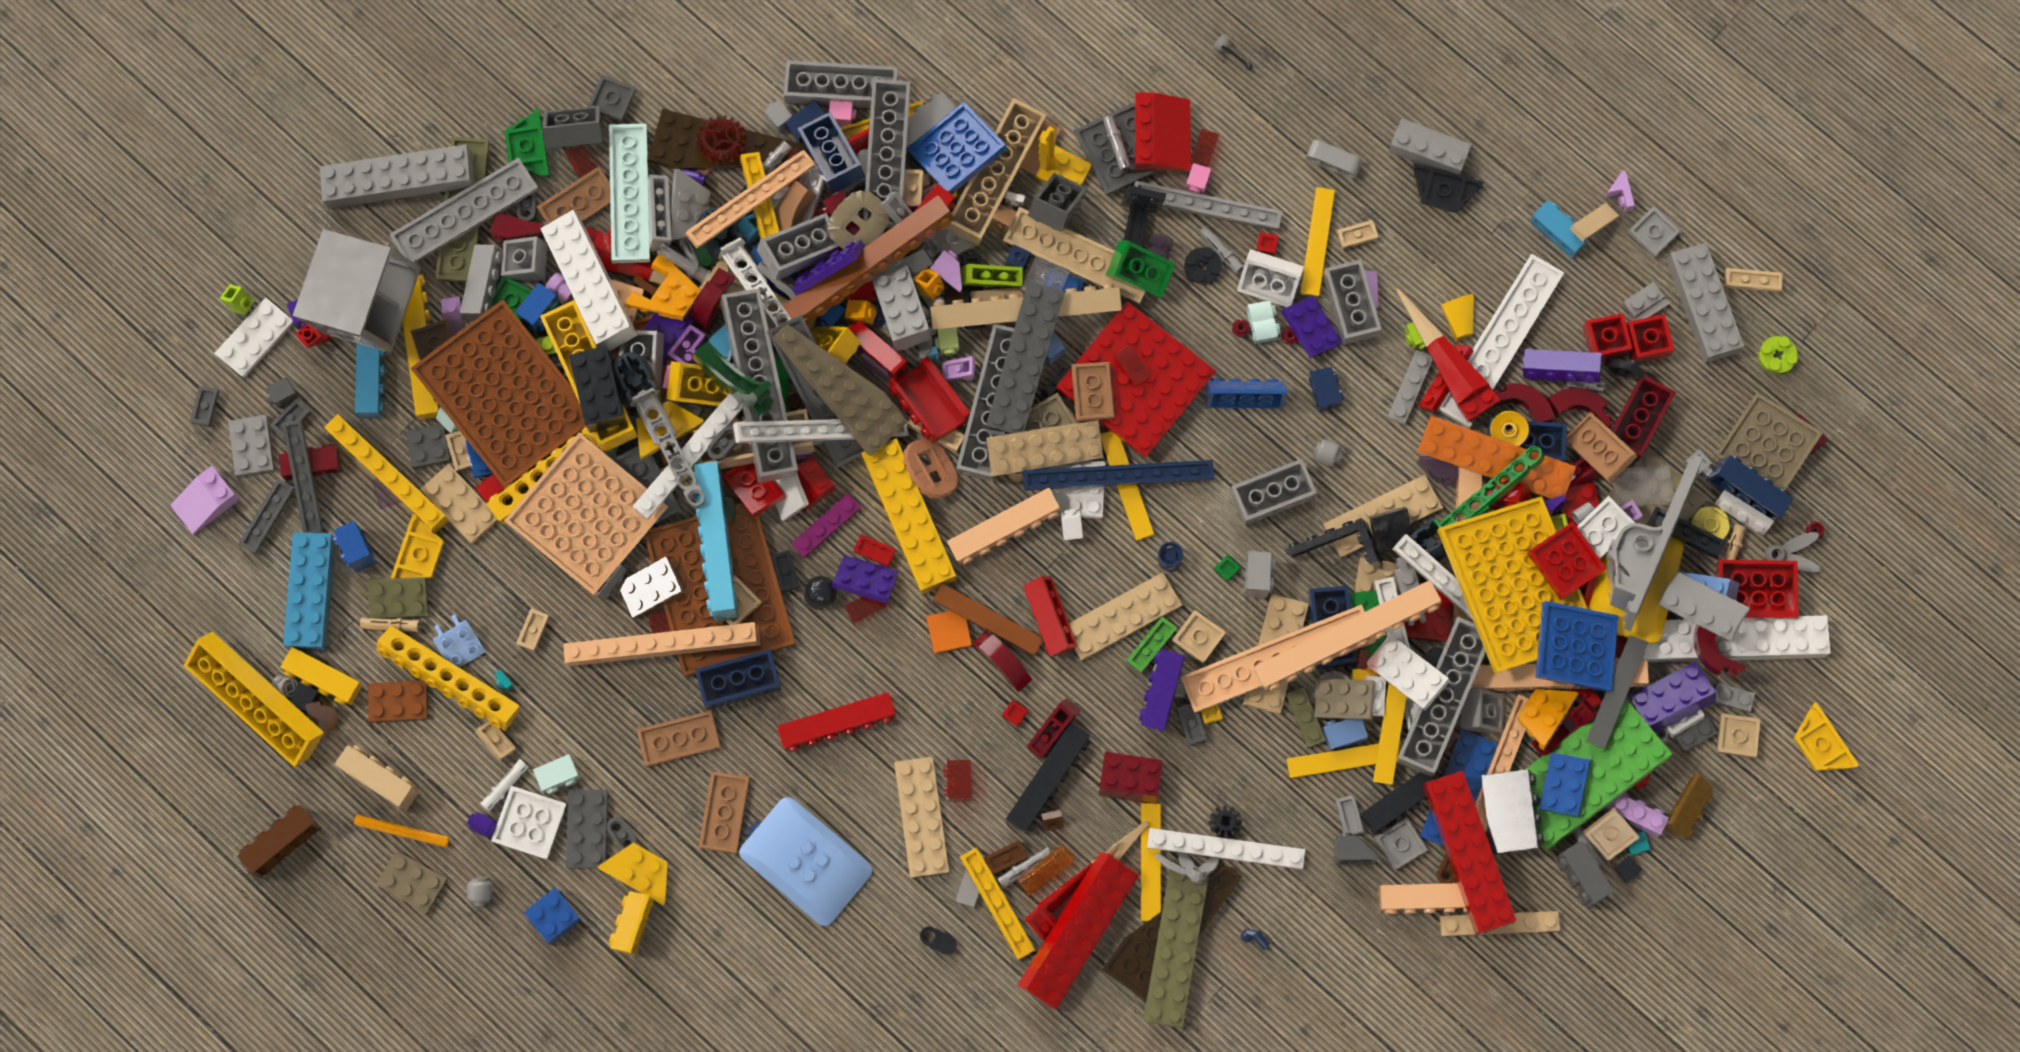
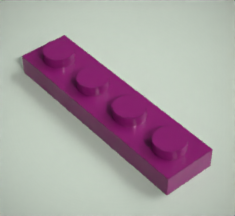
(826, 525)

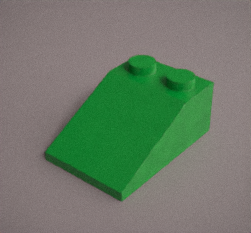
(1140, 268)

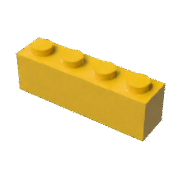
(321, 676)

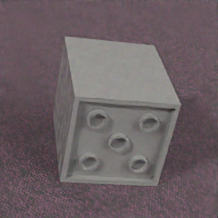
(357, 291)

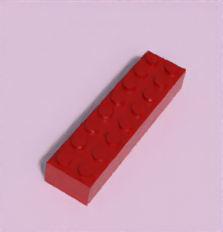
(1469, 853)
(1078, 930)

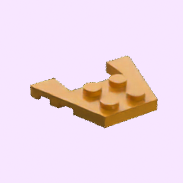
(673, 296)

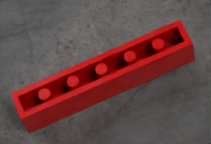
(836, 721)

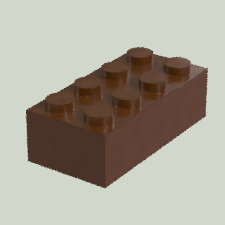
(279, 841)

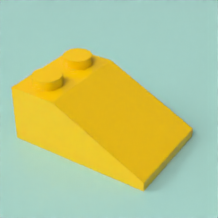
(836, 341)

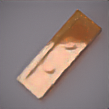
(1045, 869)

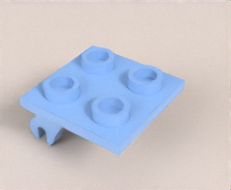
(459, 643)

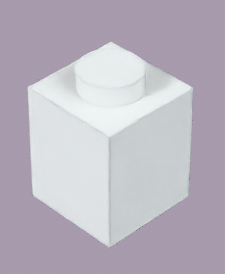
(1071, 524)

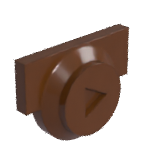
(322, 716)

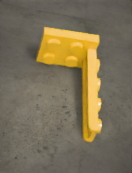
(1059, 161)

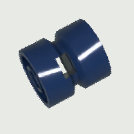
(1170, 556)

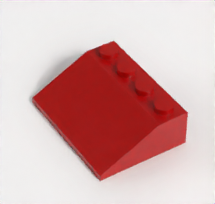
(1162, 132)
(1764, 586)

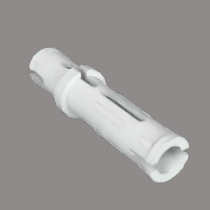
(503, 786)

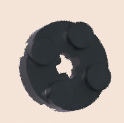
(1201, 276)

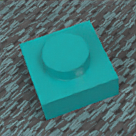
(503, 681)

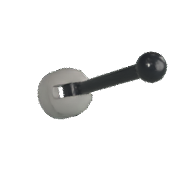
(1222, 44)

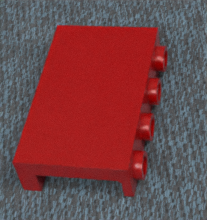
(929, 401)

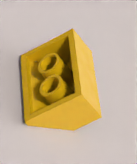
(631, 923)

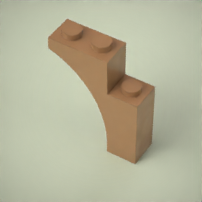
(793, 206)

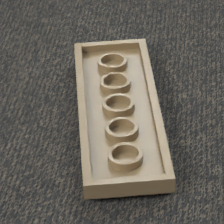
(1044, 447)
(1415, 495)
(1123, 616)
(1281, 618)
(921, 817)

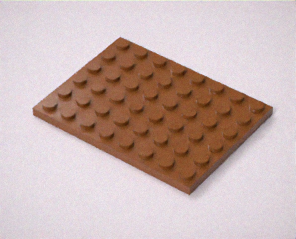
(502, 393)
(750, 564)

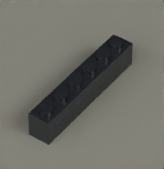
(1048, 777)

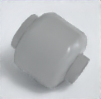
(1327, 453)
(479, 891)

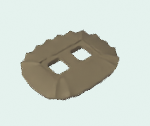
(848, 212)

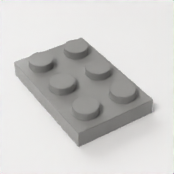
(251, 445)

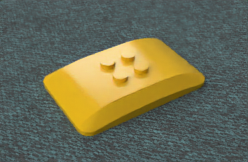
(1652, 616)

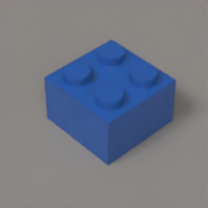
(536, 304)
(354, 546)
(552, 916)

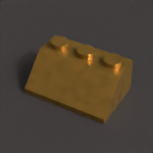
(1689, 807)

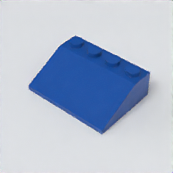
(1245, 393)

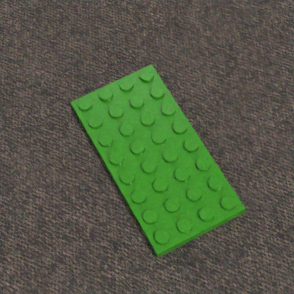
(1627, 759)

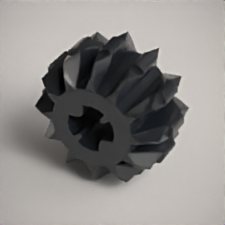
(1227, 815)

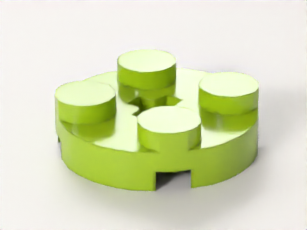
(1782, 345)

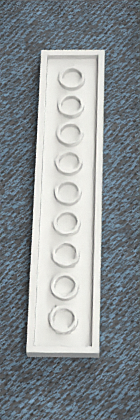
(1509, 326)

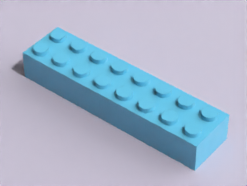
(716, 543)

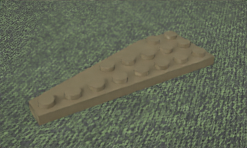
(852, 398)

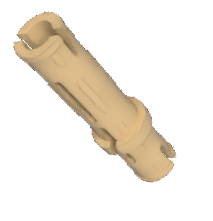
(384, 624)

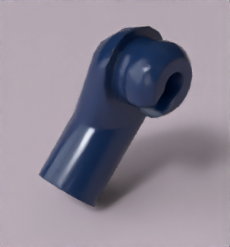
(1255, 935)

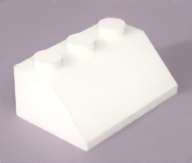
(1270, 278)

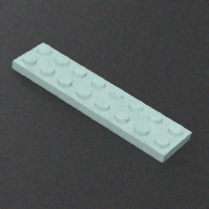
(629, 193)

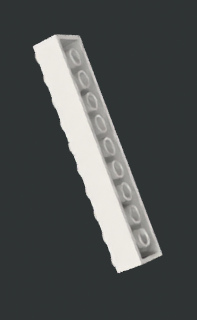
(1753, 641)

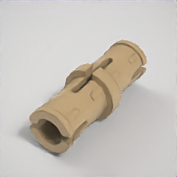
(1735, 542)

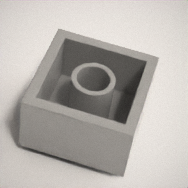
(1257, 574)

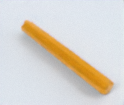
(401, 830)

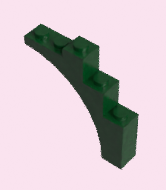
(728, 377)

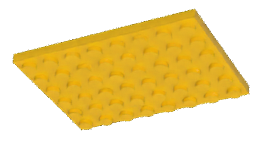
(1501, 579)

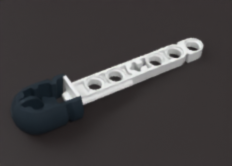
(735, 252)

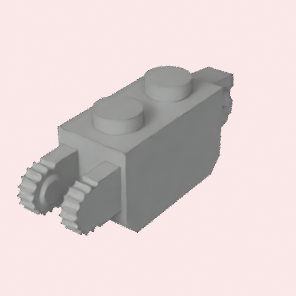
(1405, 580)

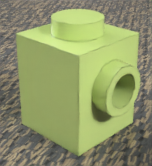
(947, 341)

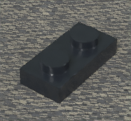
(1624, 368)
(785, 571)

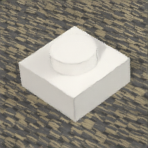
(1015, 200)

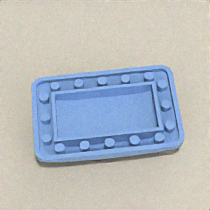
(805, 861)

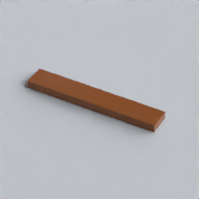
(987, 619)

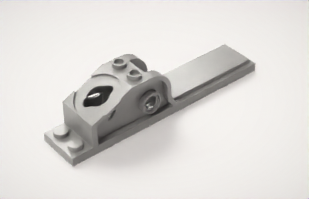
(1640, 549)

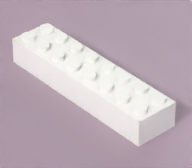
(588, 281)

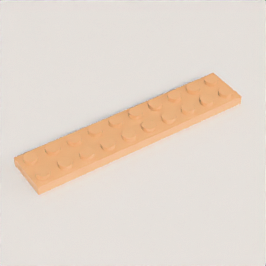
(1237, 673)

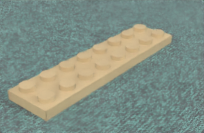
(1068, 250)

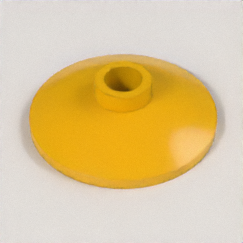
(1519, 430)

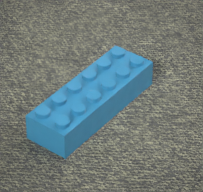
(309, 591)

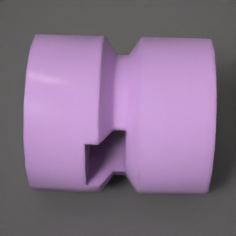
(559, 287)

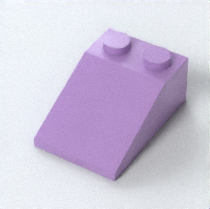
(204, 500)

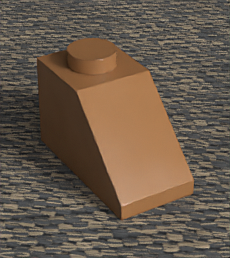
(1002, 219)

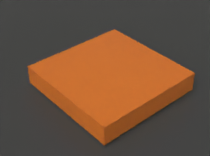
(948, 632)

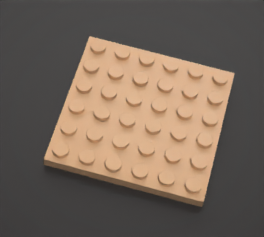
(584, 513)

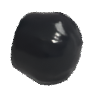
(819, 592)

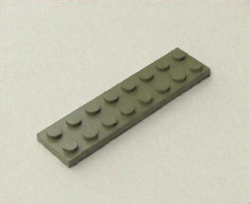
(456, 257)
(1175, 950)

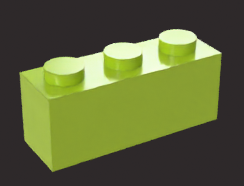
(991, 276)

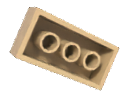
(373, 775)

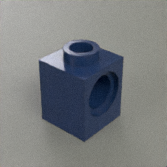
(1018, 258)

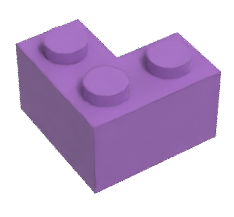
(686, 345)

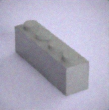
(658, 212)
(481, 281)

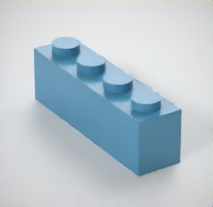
(369, 382)

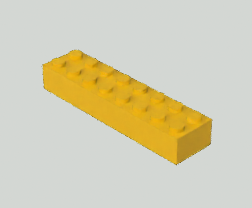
(570, 336)
(909, 518)
(253, 699)

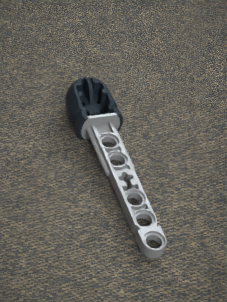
(644, 403)

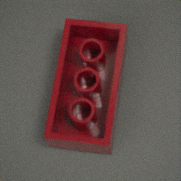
(1642, 414)

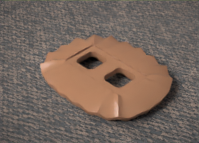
(940, 464)

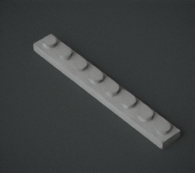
(1217, 207)

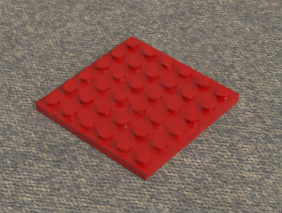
(1150, 409)

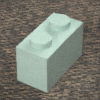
(556, 774)

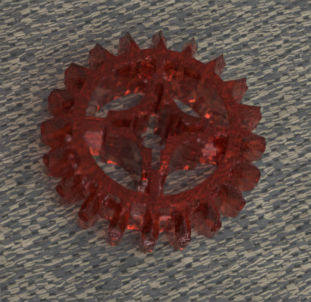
(732, 147)

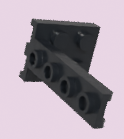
(1140, 203)
(1331, 535)

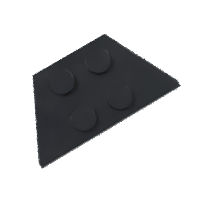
(1443, 188)

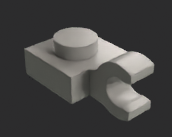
(1704, 467)

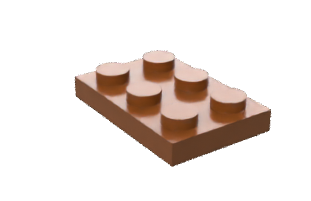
(397, 701)

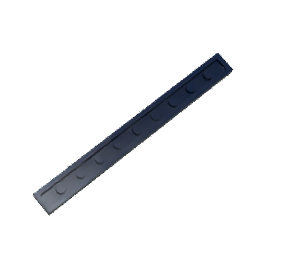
(1118, 475)

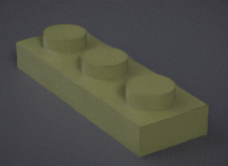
(1305, 717)

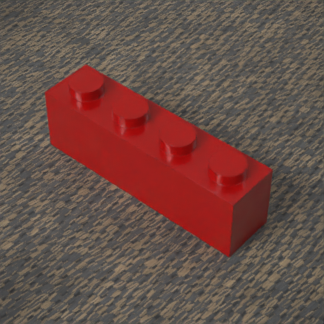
(1050, 616)

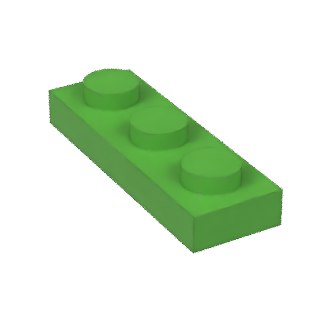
(1151, 644)

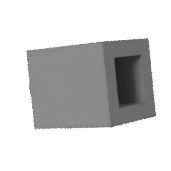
(776, 115)

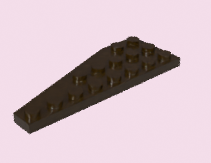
(676, 144)
(1134, 957)

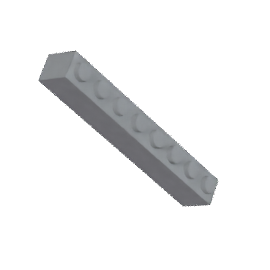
(918, 124)

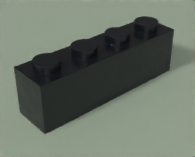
(1395, 804)

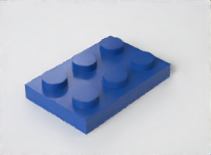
(1565, 785)

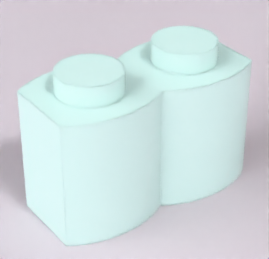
(1262, 322)

